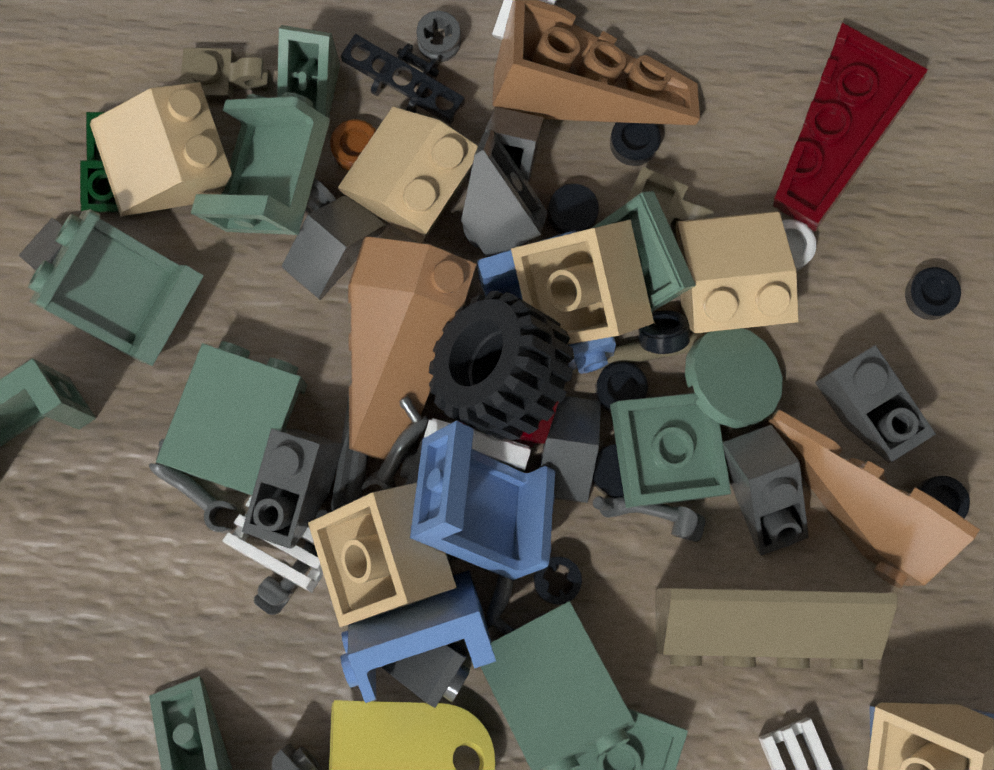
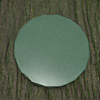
(734, 377)

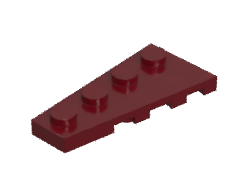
(849, 115)

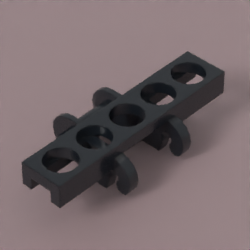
(393, 66)

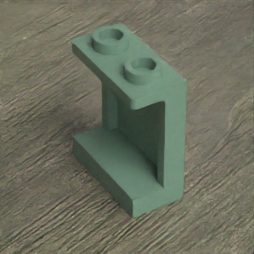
(269, 166)
(113, 287)
(37, 393)
(229, 415)
(557, 692)

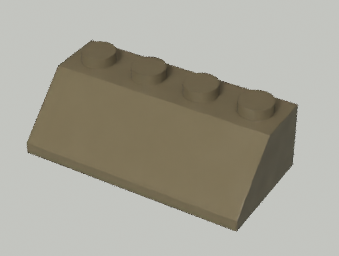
(772, 625)

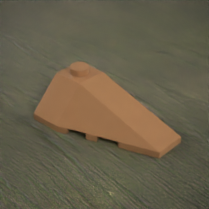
(570, 74)
(398, 310)
(897, 530)

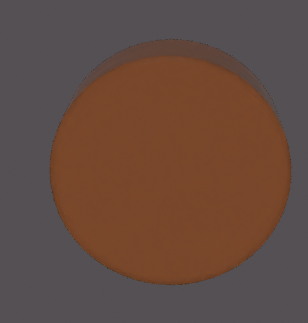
(349, 141)

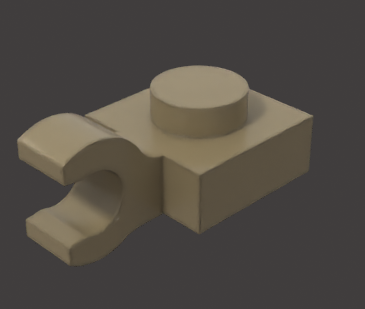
(221, 73)
(670, 197)

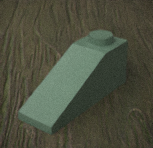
(187, 729)

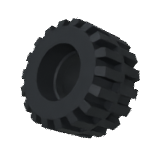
(501, 366)

